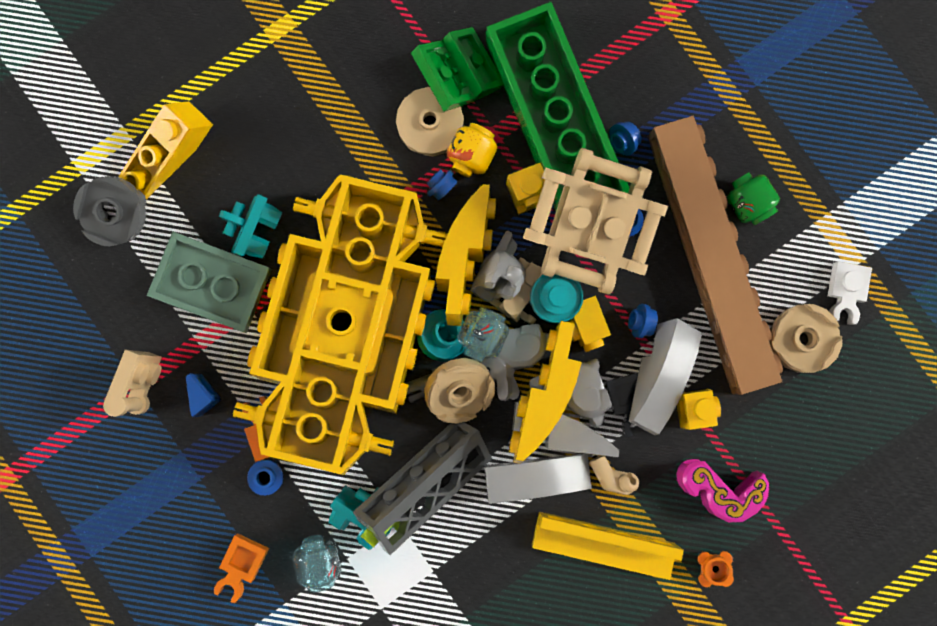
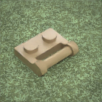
(135, 372)

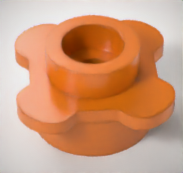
(723, 576)

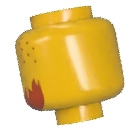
(472, 150)

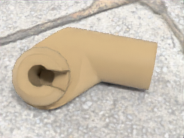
(613, 480)

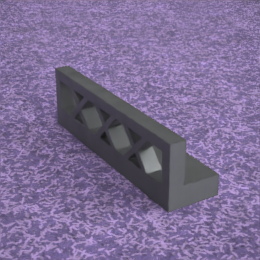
(420, 479)

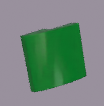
(457, 69)

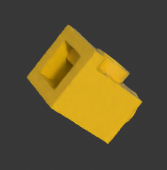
(526, 187)
(590, 325)
(698, 409)

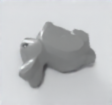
(500, 272)
(521, 350)
(589, 396)

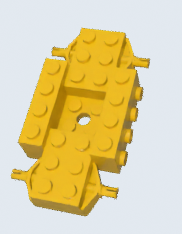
(332, 374)

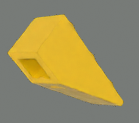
(166, 146)

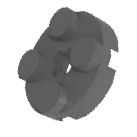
(129, 210)

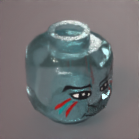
(483, 334)
(316, 563)

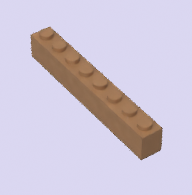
(714, 256)

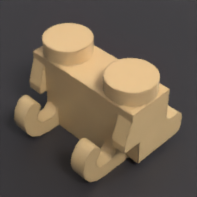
(514, 307)

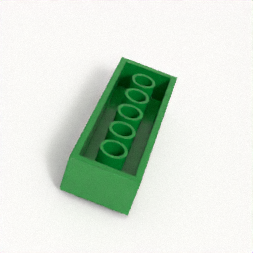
(549, 93)

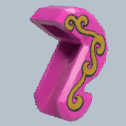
(718, 497)

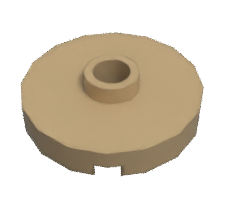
(425, 138)
(823, 338)
(460, 404)

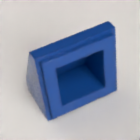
(200, 394)

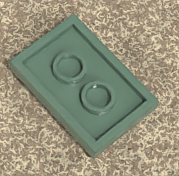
(209, 282)

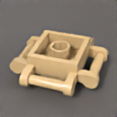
(594, 221)

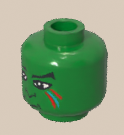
(753, 198)

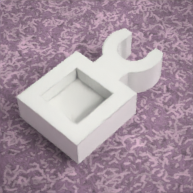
(849, 285)

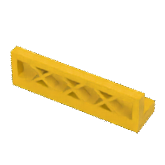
(605, 545)

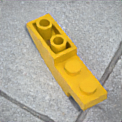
(461, 249)
(544, 407)

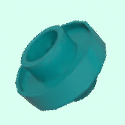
(556, 298)
(439, 339)

